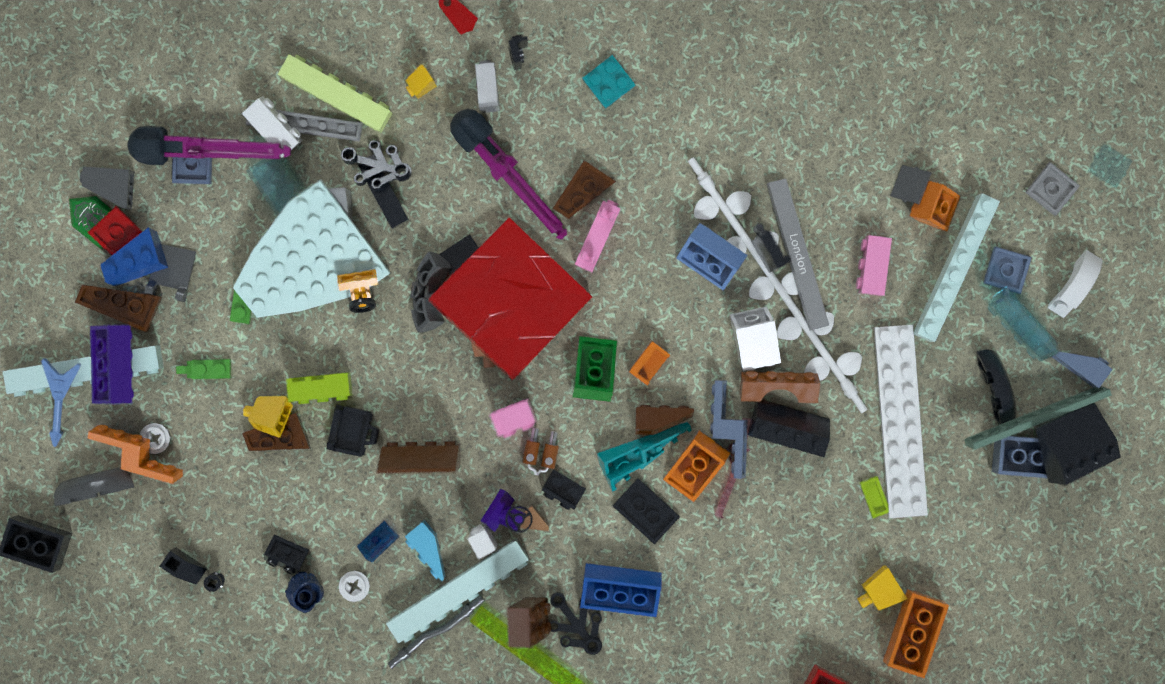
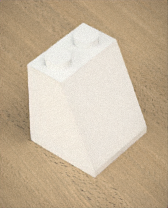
(755, 338)

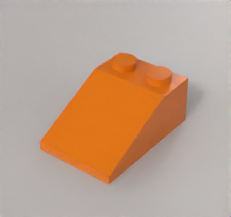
(697, 466)

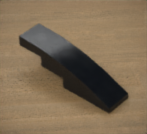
(386, 199)

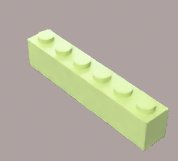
(334, 93)

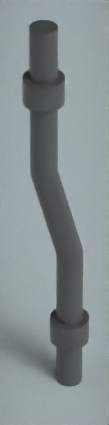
(405, 652)

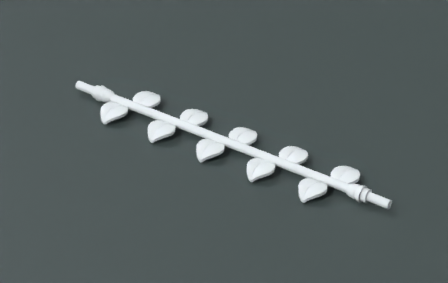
(763, 287)

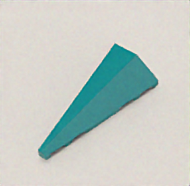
(636, 454)

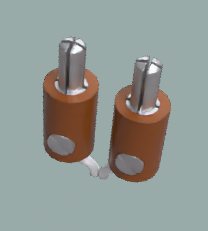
(549, 454)

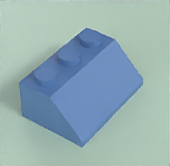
(711, 256)

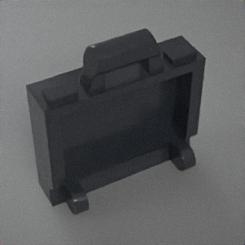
(768, 249)
(350, 431)

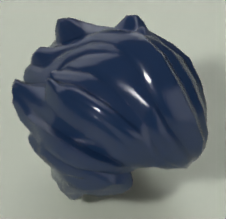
(304, 592)

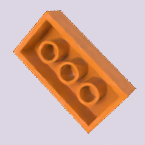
(915, 633)

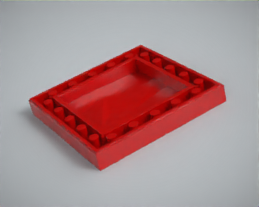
(510, 298)

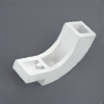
(1079, 284)

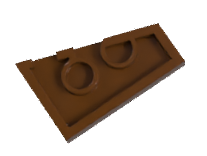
(582, 189)
(291, 438)

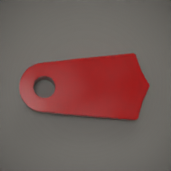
(459, 16)

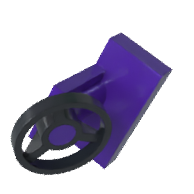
(502, 513)

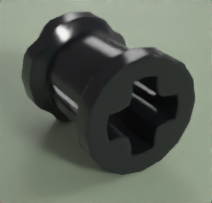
(214, 587)

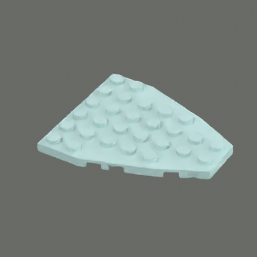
(303, 254)

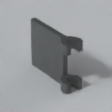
(178, 273)

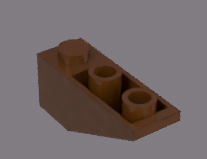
(655, 420)

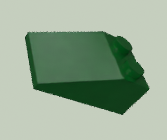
(595, 369)

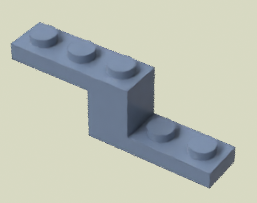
(729, 429)

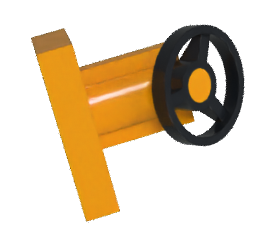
(359, 284)

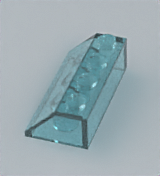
(276, 182)
(1023, 325)

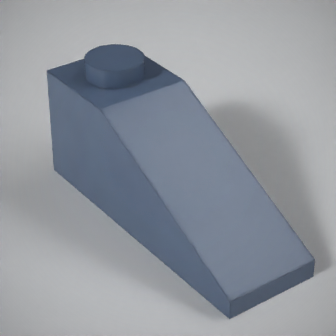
(1089, 369)

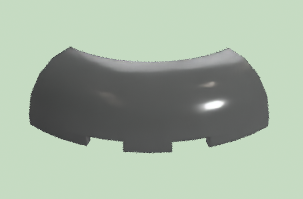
(429, 279)
(89, 485)

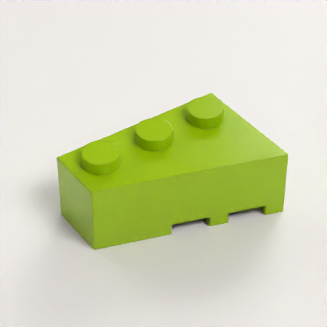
(319, 387)

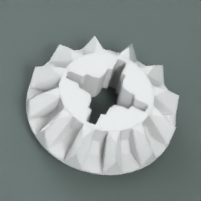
(156, 429)
(345, 588)

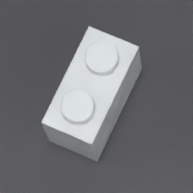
(482, 541)

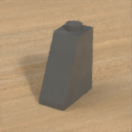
(110, 184)

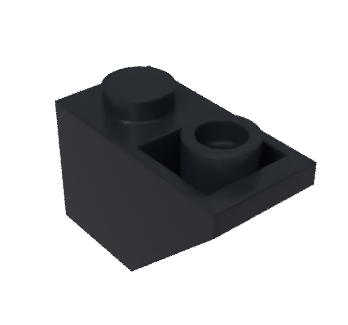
(183, 566)

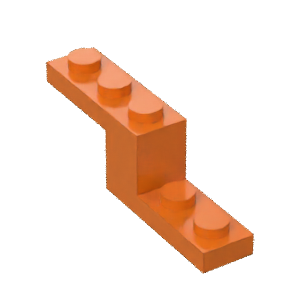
(135, 454)

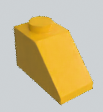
(420, 82)

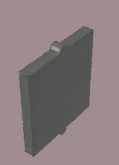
(910, 184)

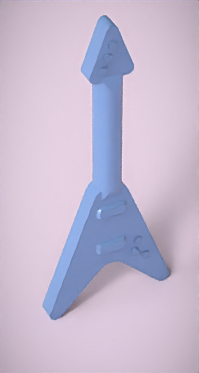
(59, 386)

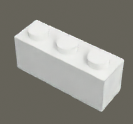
(271, 124)

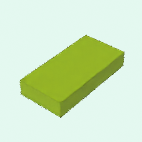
(874, 497)

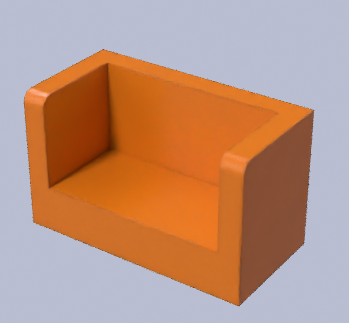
(649, 363)

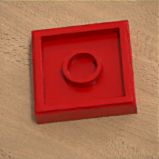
(114, 230)

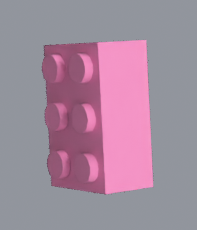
(513, 417)

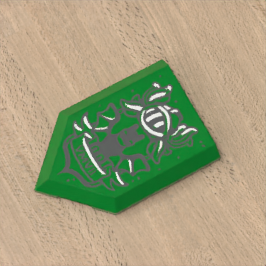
(86, 213)

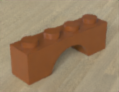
(757, 384)

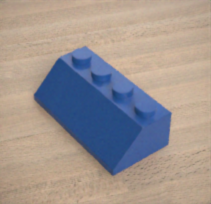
(621, 590)

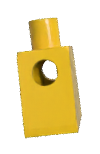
(269, 414)
(881, 590)

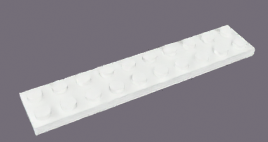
(900, 421)

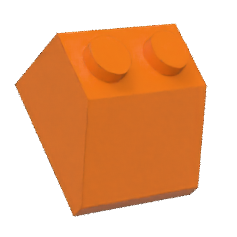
(936, 206)

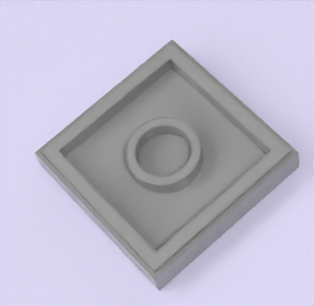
(1052, 189)

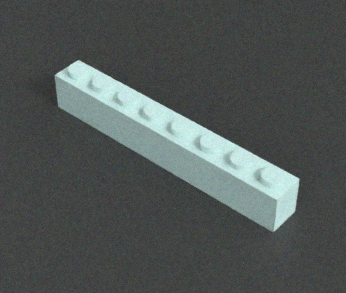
(956, 267)
(34, 377)
(457, 591)

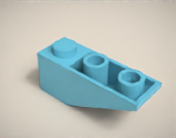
(427, 545)

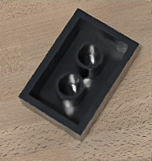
(34, 543)

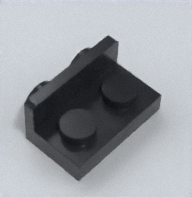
(515, 48)
(563, 489)
(285, 555)

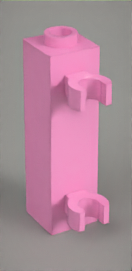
(598, 235)

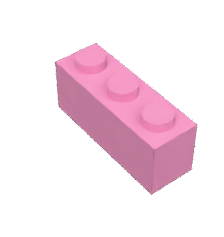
(874, 265)

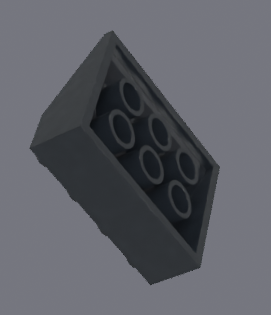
(1076, 445)

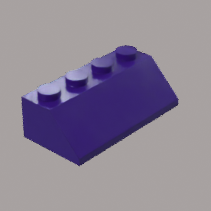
(111, 364)

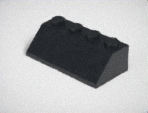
(790, 427)

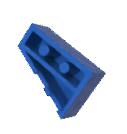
(135, 259)

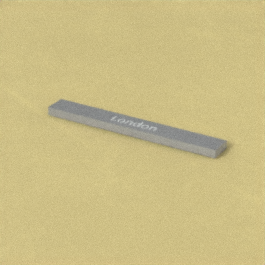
(797, 250)

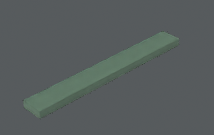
(1037, 417)

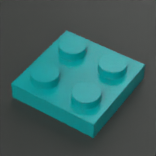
(608, 81)

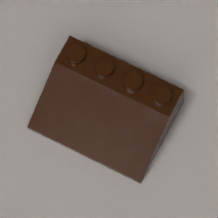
(419, 458)

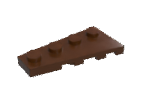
(124, 306)

